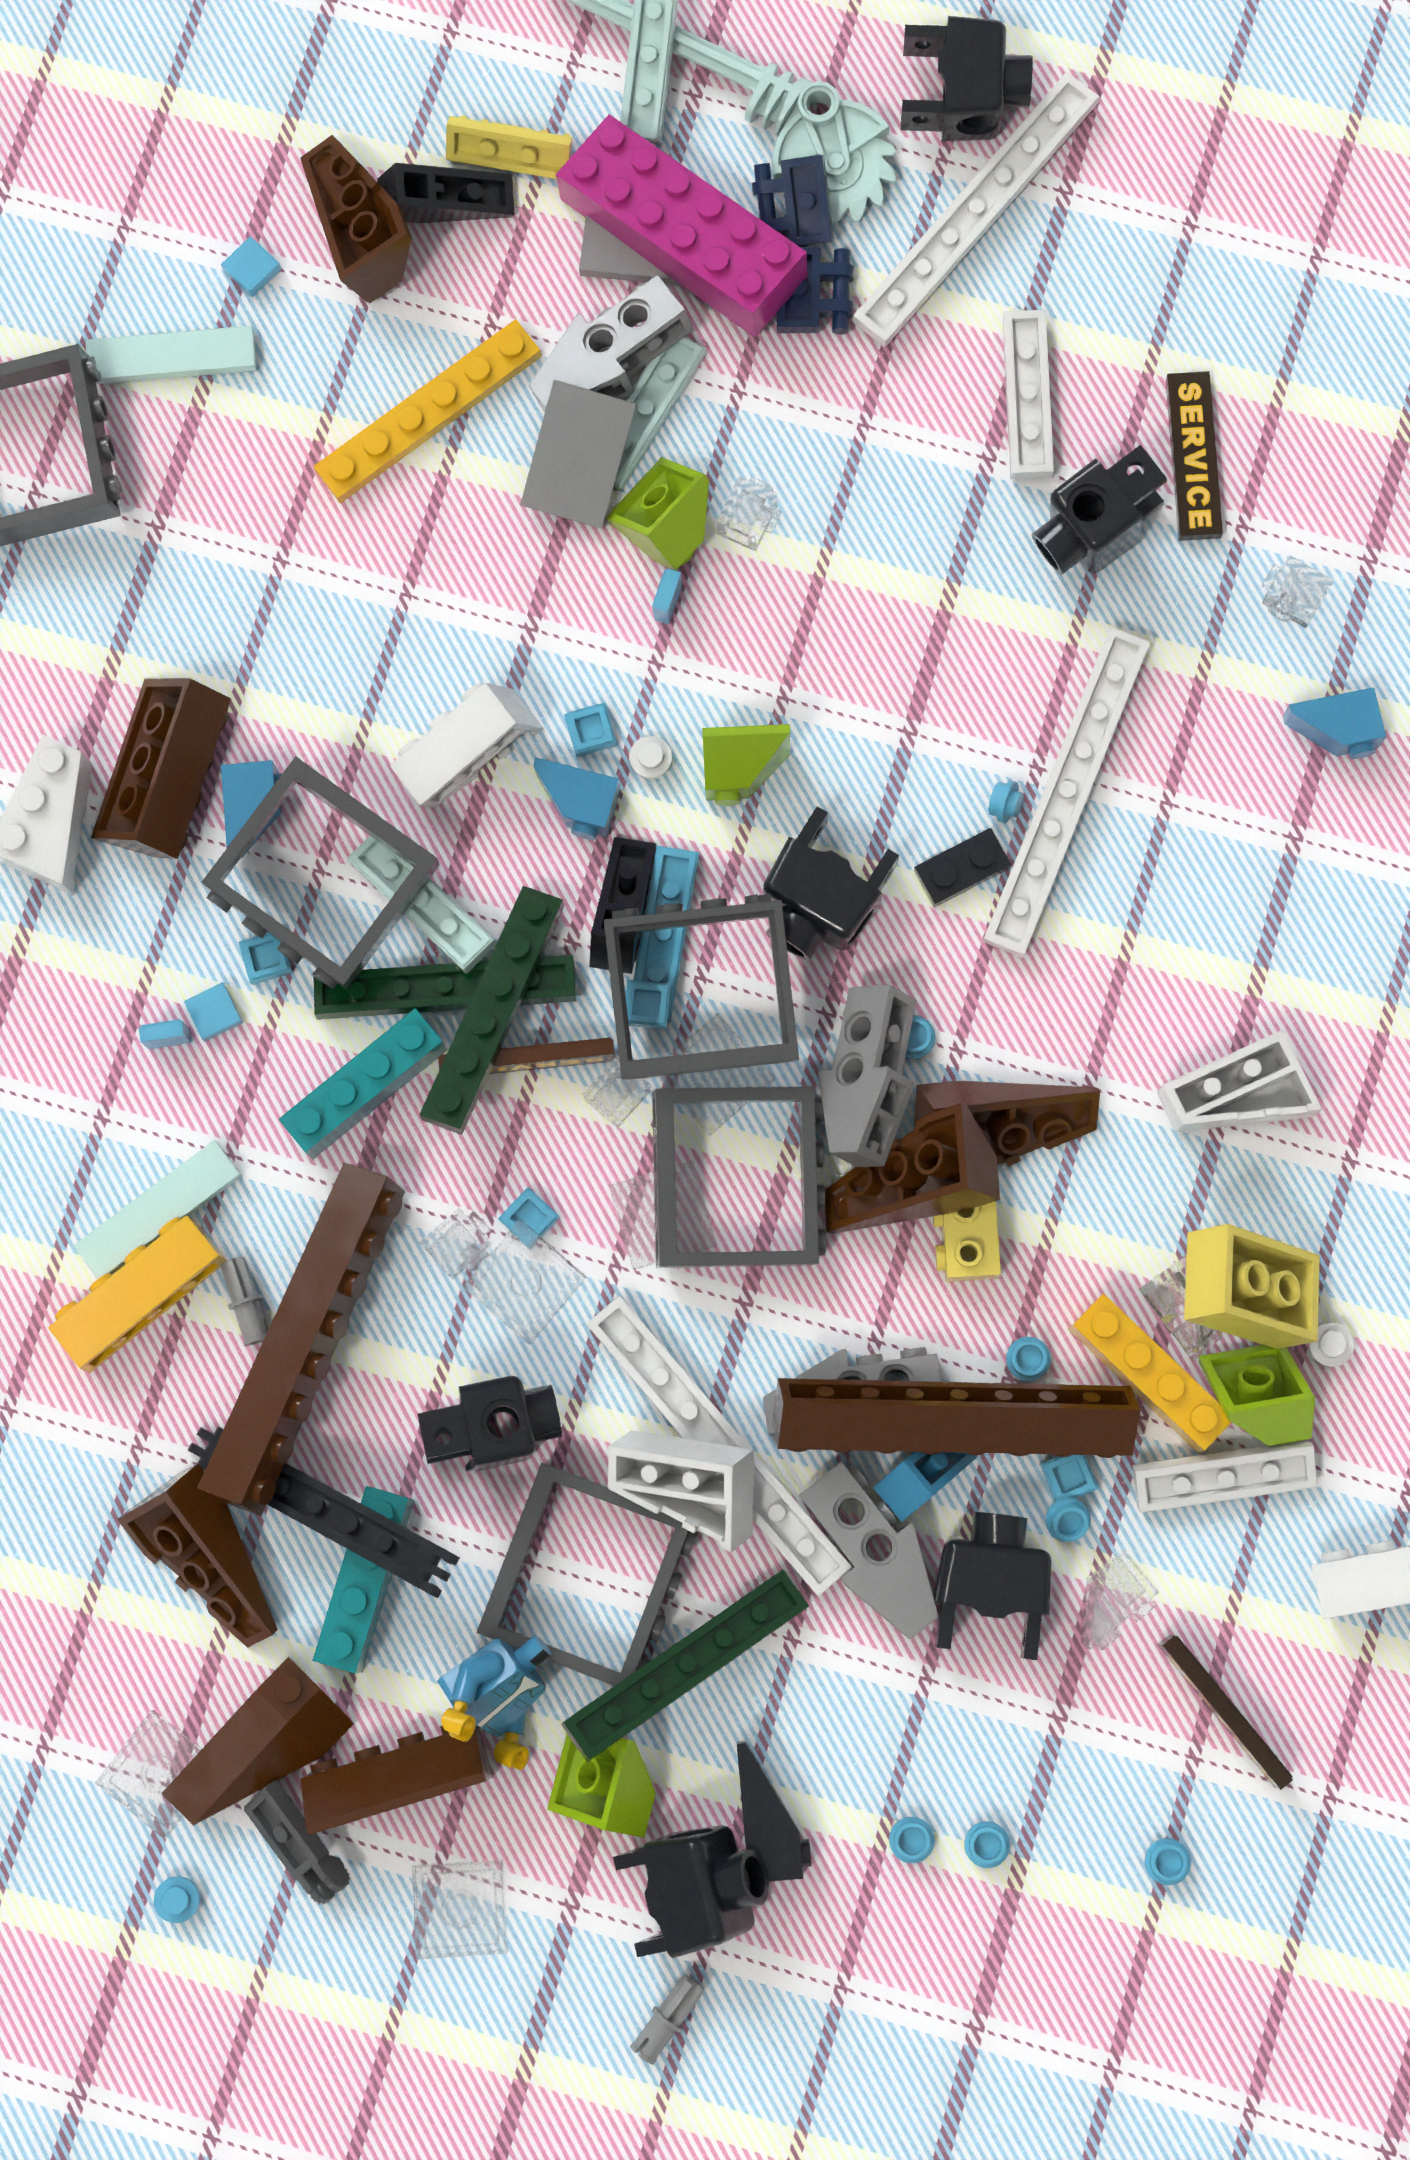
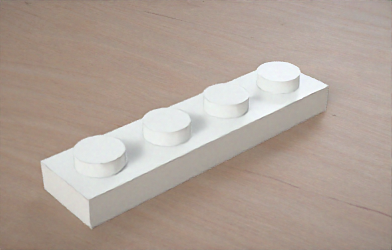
(1028, 394)
(1225, 1476)

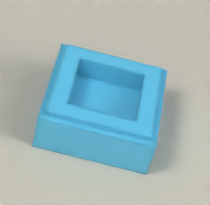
(251, 266)
(667, 595)
(590, 729)
(263, 959)
(648, 1004)
(213, 1012)
(164, 1034)
(532, 1211)
(1069, 1476)

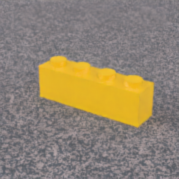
(136, 1293)
(1151, 1373)

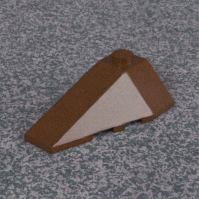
(358, 219)
(1017, 1115)
(928, 1173)
(205, 1550)
(267, 1738)

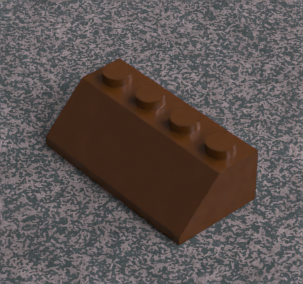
(162, 767)
(392, 1778)

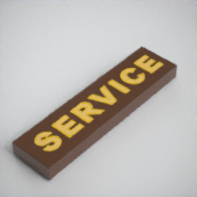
(552, 1055)

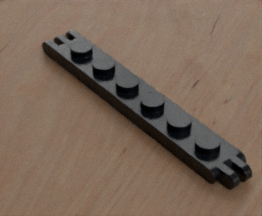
(350, 1524)

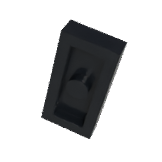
(962, 867)

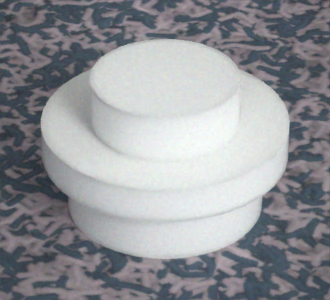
(650, 757)
(1333, 1346)

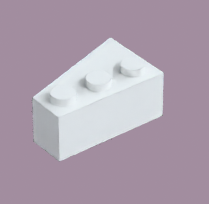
(463, 743)
(46, 815)
(1242, 1089)
(689, 1480)
(1363, 1581)

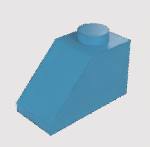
(1340, 722)
(243, 790)
(581, 797)
(919, 1479)

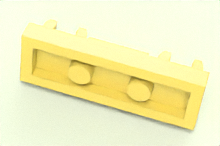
(506, 147)

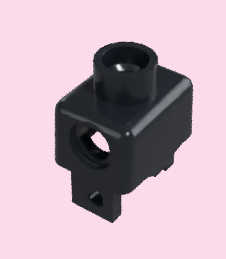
(975, 78)
(1110, 497)
(822, 892)
(467, 1423)
(994, 1578)
(697, 1889)

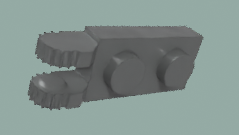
(300, 1853)

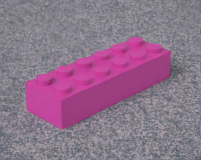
(682, 225)

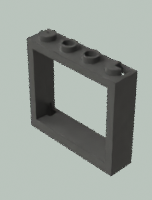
(98, 446)
(711, 912)
(291, 945)
(664, 1177)
(519, 1550)

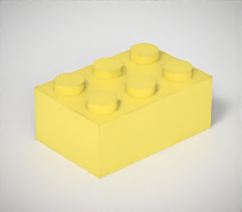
(1252, 1286)

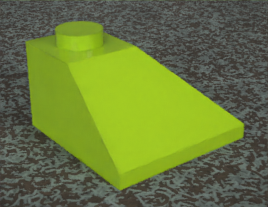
(665, 513)
(741, 759)
(1262, 1392)
(607, 1791)

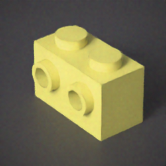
(969, 1244)

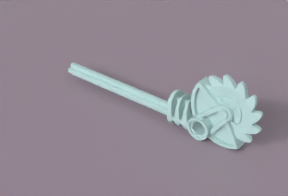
(845, 134)

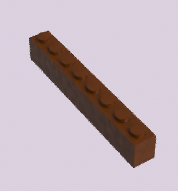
(302, 1339)
(955, 1417)

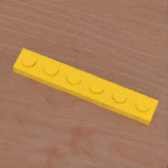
(427, 411)

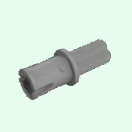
(244, 1300)
(667, 2019)

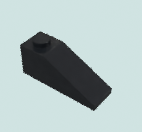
(448, 193)
(623, 887)
(768, 1823)

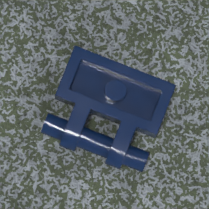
(805, 199)
(804, 308)

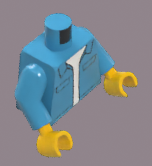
(494, 1693)

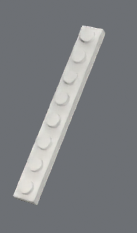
(975, 209)
(1066, 792)
(699, 1420)

